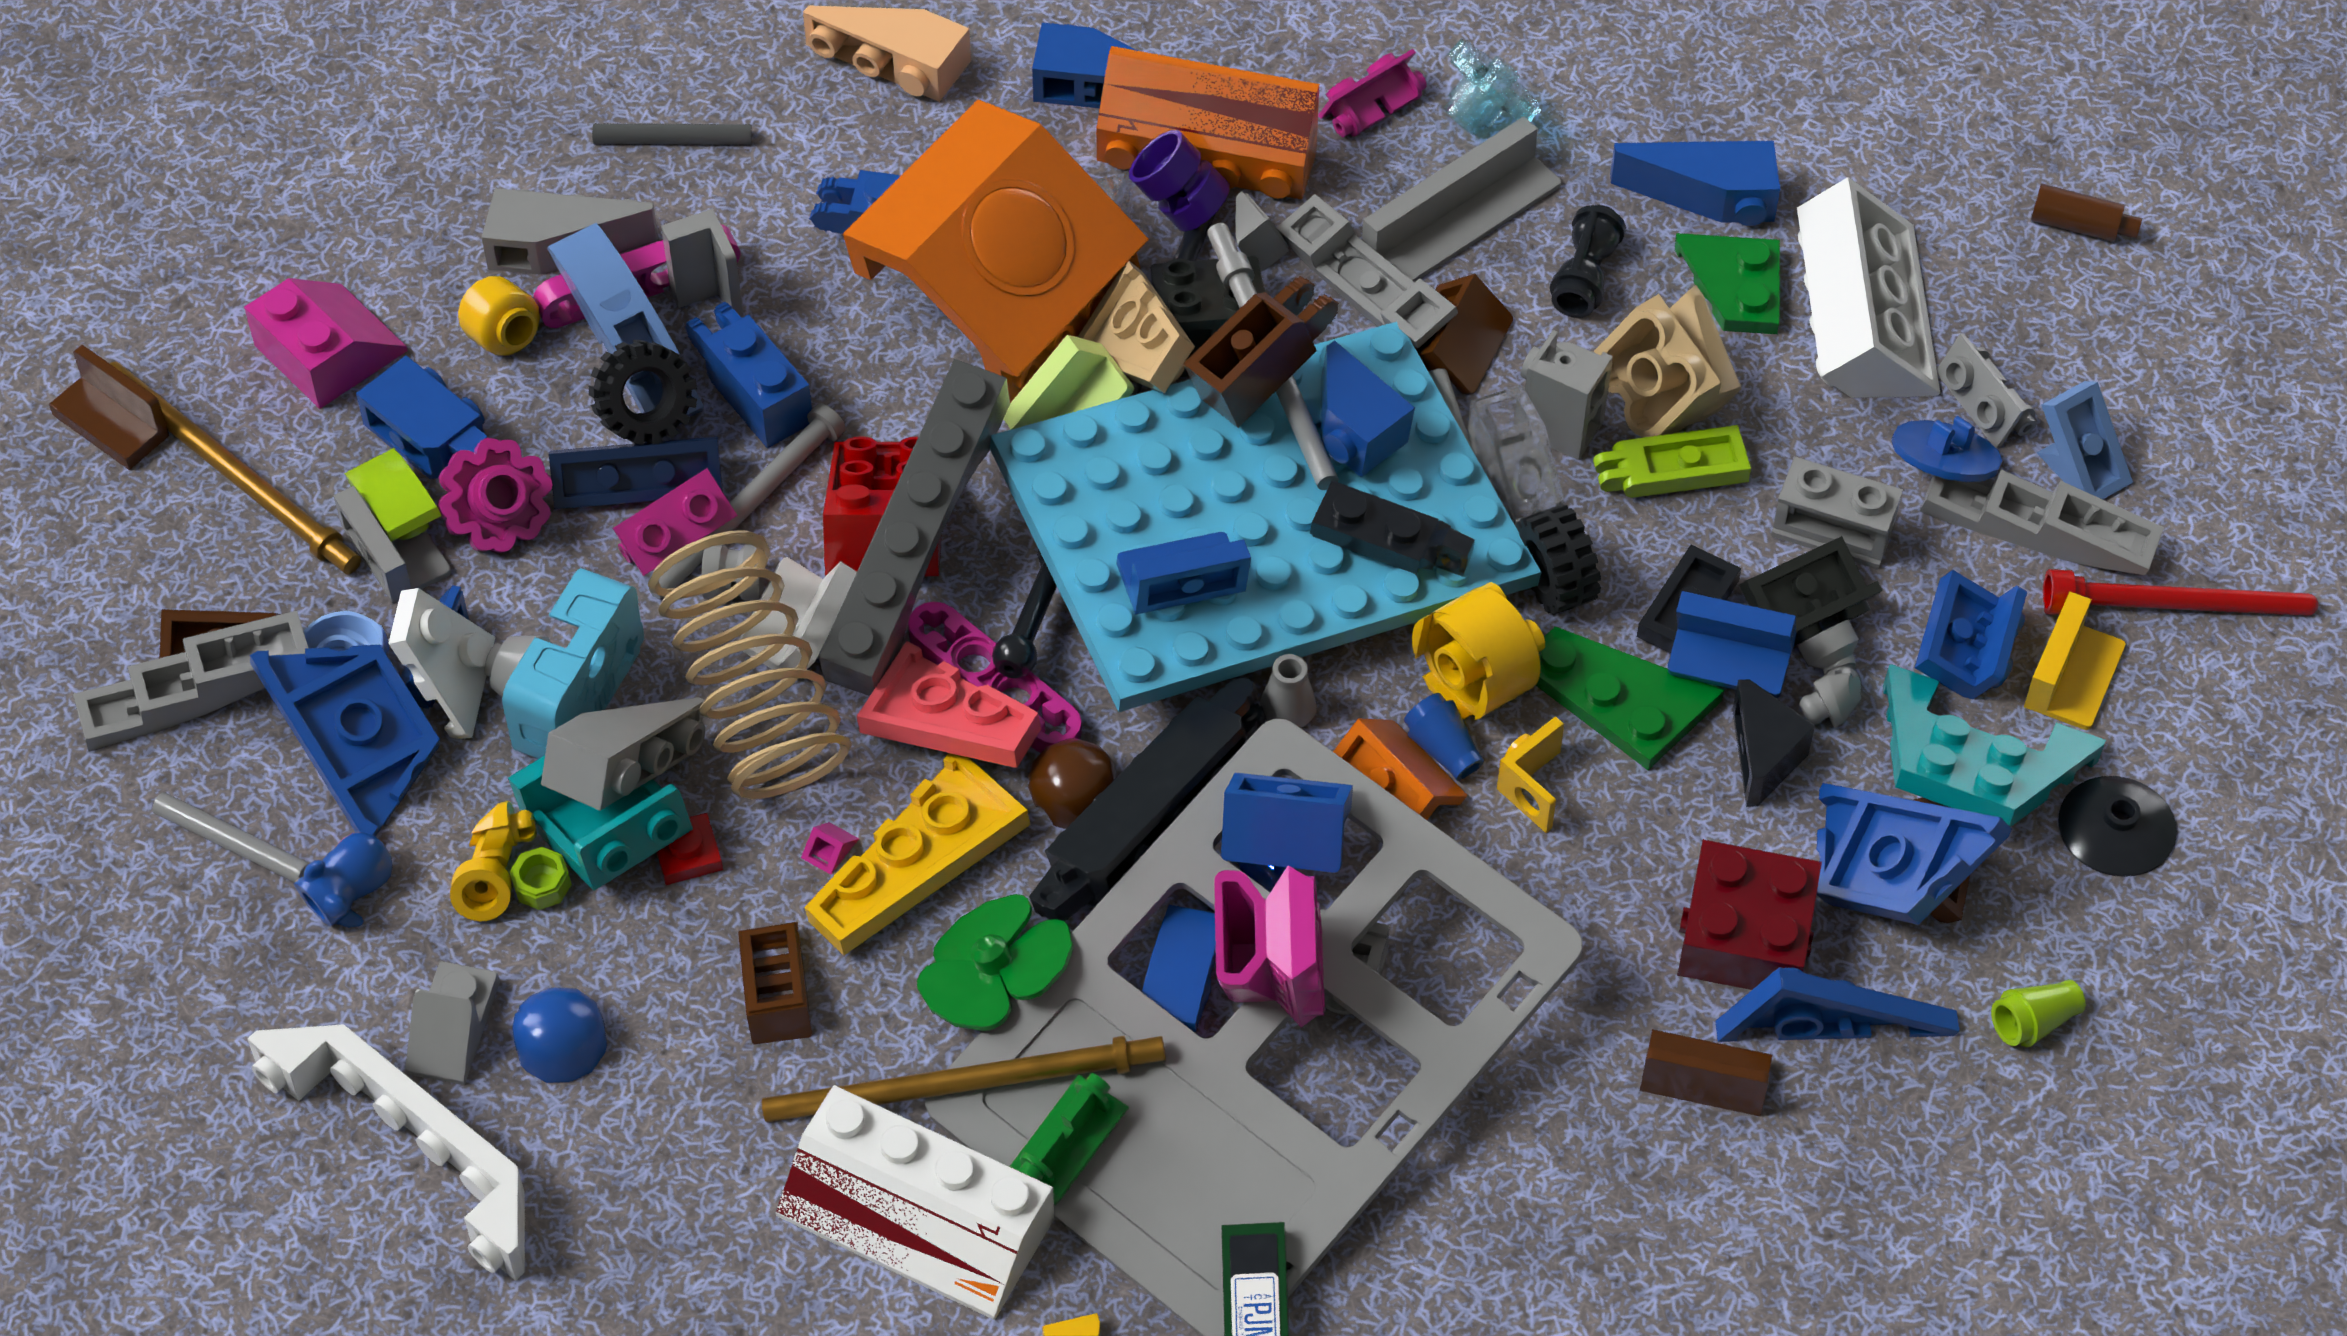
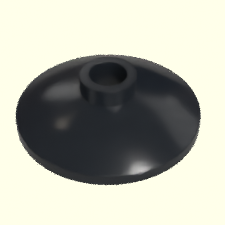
(2111, 843)

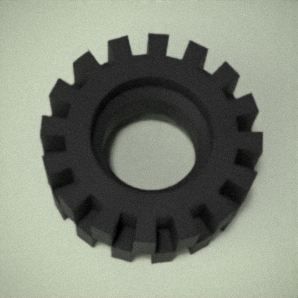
(675, 398)

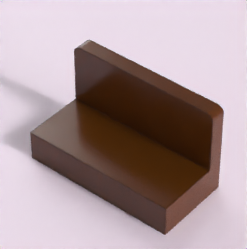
(1471, 337)
(111, 410)
(1706, 1072)

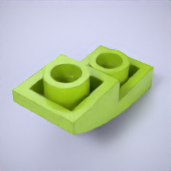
(394, 495)

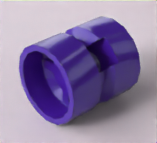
(1181, 182)

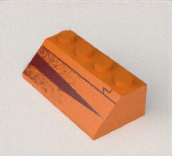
(1242, 122)

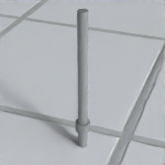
(1238, 276)

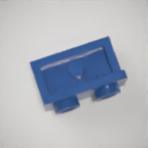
(1970, 635)

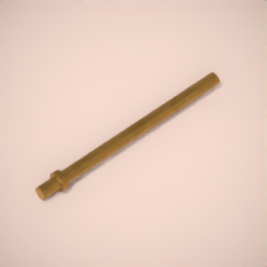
(323, 542)
(1117, 1055)

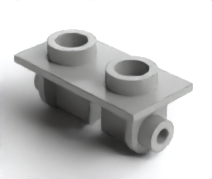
(1982, 392)

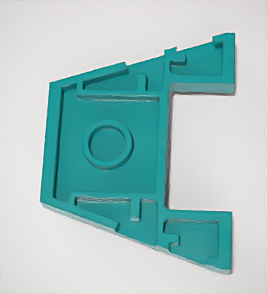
(1972, 768)

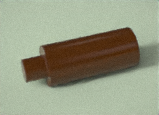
(2083, 214)

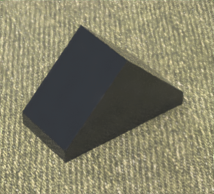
(1769, 740)

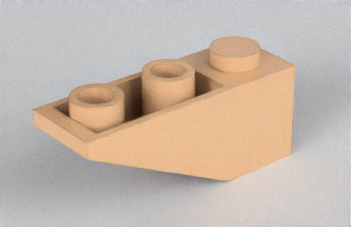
(900, 45)

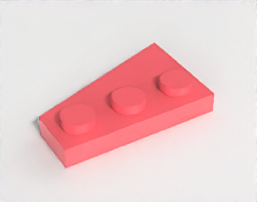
(945, 713)

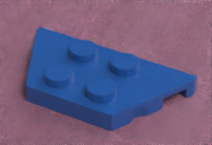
(353, 725)
(1898, 852)

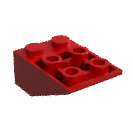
(857, 495)

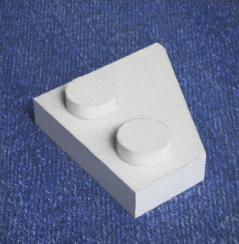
(443, 655)

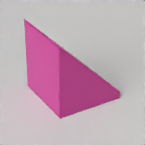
(829, 844)

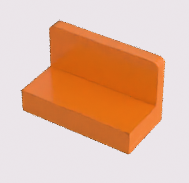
(1398, 765)

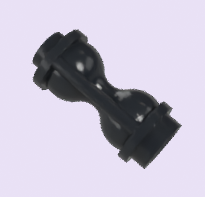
(1580, 280)

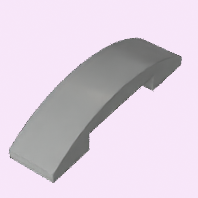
(1362, 275)

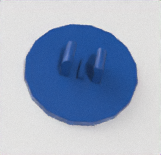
(1947, 450)

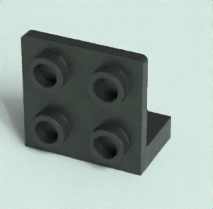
(1198, 296)

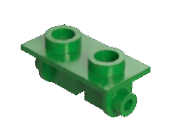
(1071, 1134)

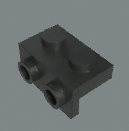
(1813, 588)

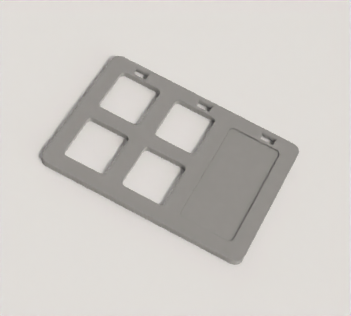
(1199, 1131)

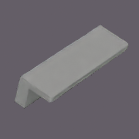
(1461, 202)

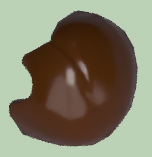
(1069, 778)

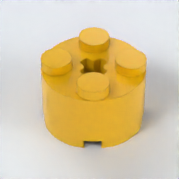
(1479, 651)

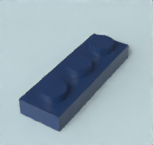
(629, 471)

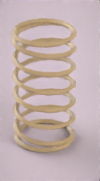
(741, 774)

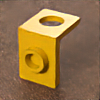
(1521, 761)

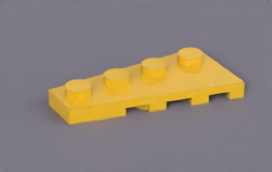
(930, 843)

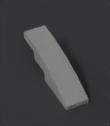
(2055, 523)
(186, 684)

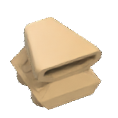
(1669, 365)

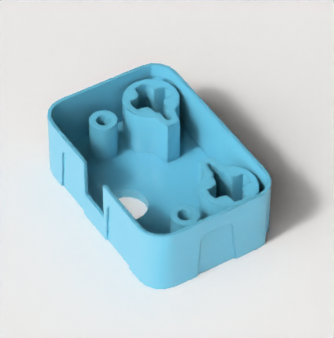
(561, 682)

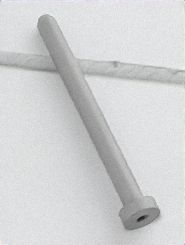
(823, 424)

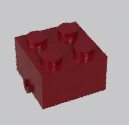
(1747, 915)

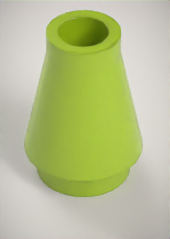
(2033, 1012)

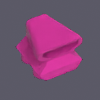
(1271, 944)

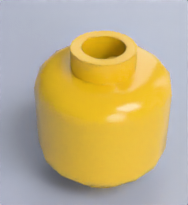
(498, 315)

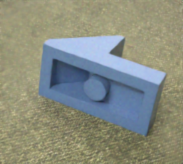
(2085, 442)

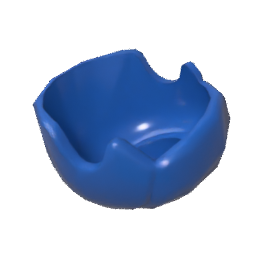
(559, 1034)

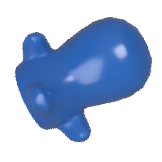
(344, 875)

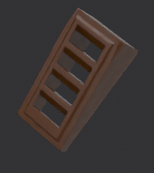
(782, 1015)

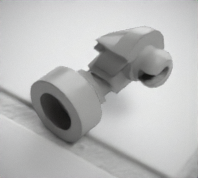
(1840, 687)

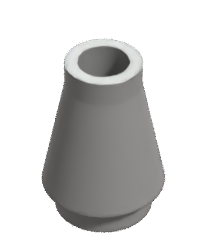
(1289, 692)

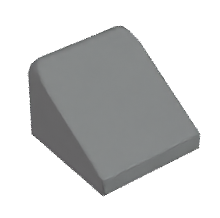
(1257, 233)

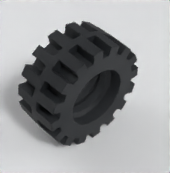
(1563, 557)

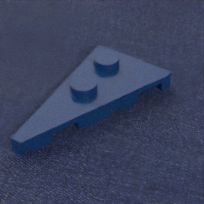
(1823, 1008)

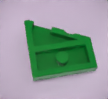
(1737, 279)

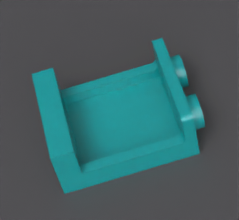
(603, 841)

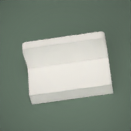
(816, 605)

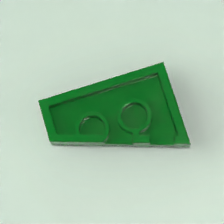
(1623, 695)

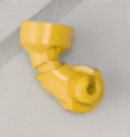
(482, 884)

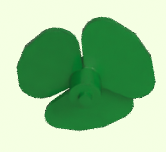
(980, 968)

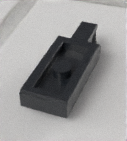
(1389, 532)

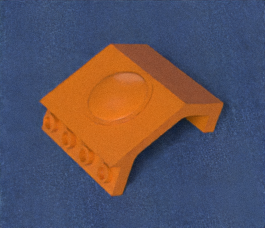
(1000, 238)

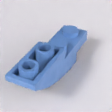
(613, 304)

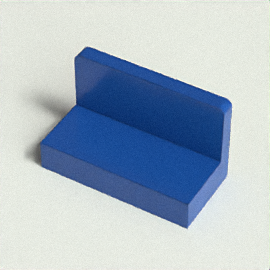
(1184, 571)
(1731, 642)
(1285, 822)

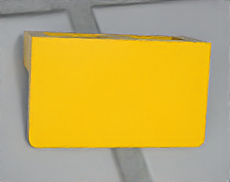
(2074, 668)

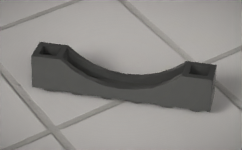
(890, 575)

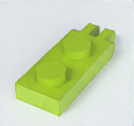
(1674, 462)

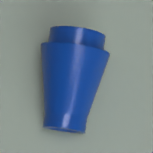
(1443, 735)

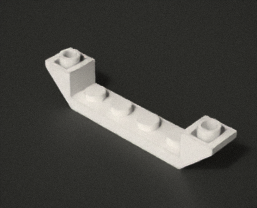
(306, 1055)

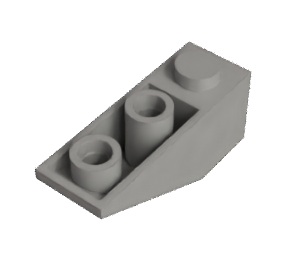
(527, 222)
(620, 749)

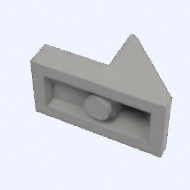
(449, 1022)

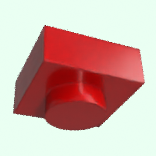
(691, 854)

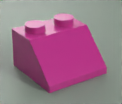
(320, 337)

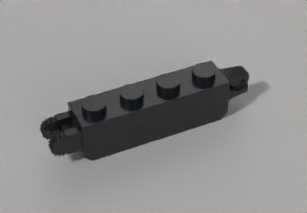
(1145, 799)

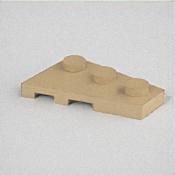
(1139, 331)

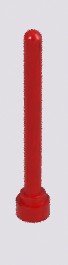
(2060, 582)

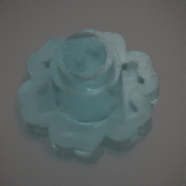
(1486, 90)

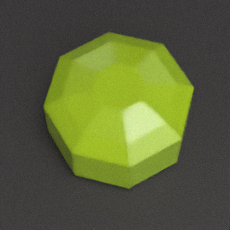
(540, 878)

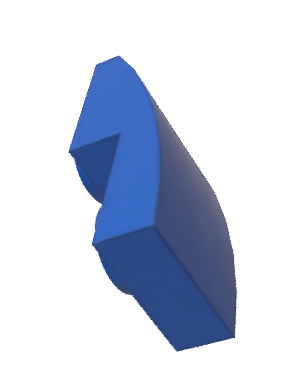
(1182, 964)

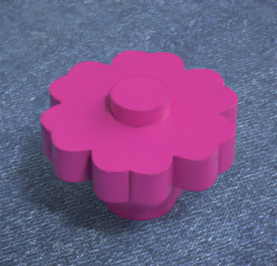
(494, 495)

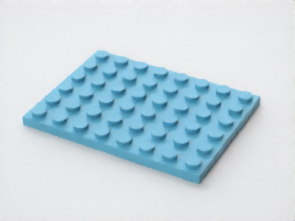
(1180, 470)

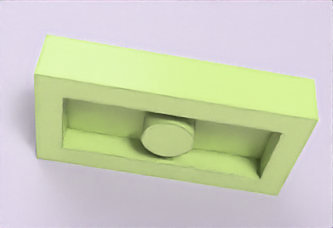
(1070, 380)

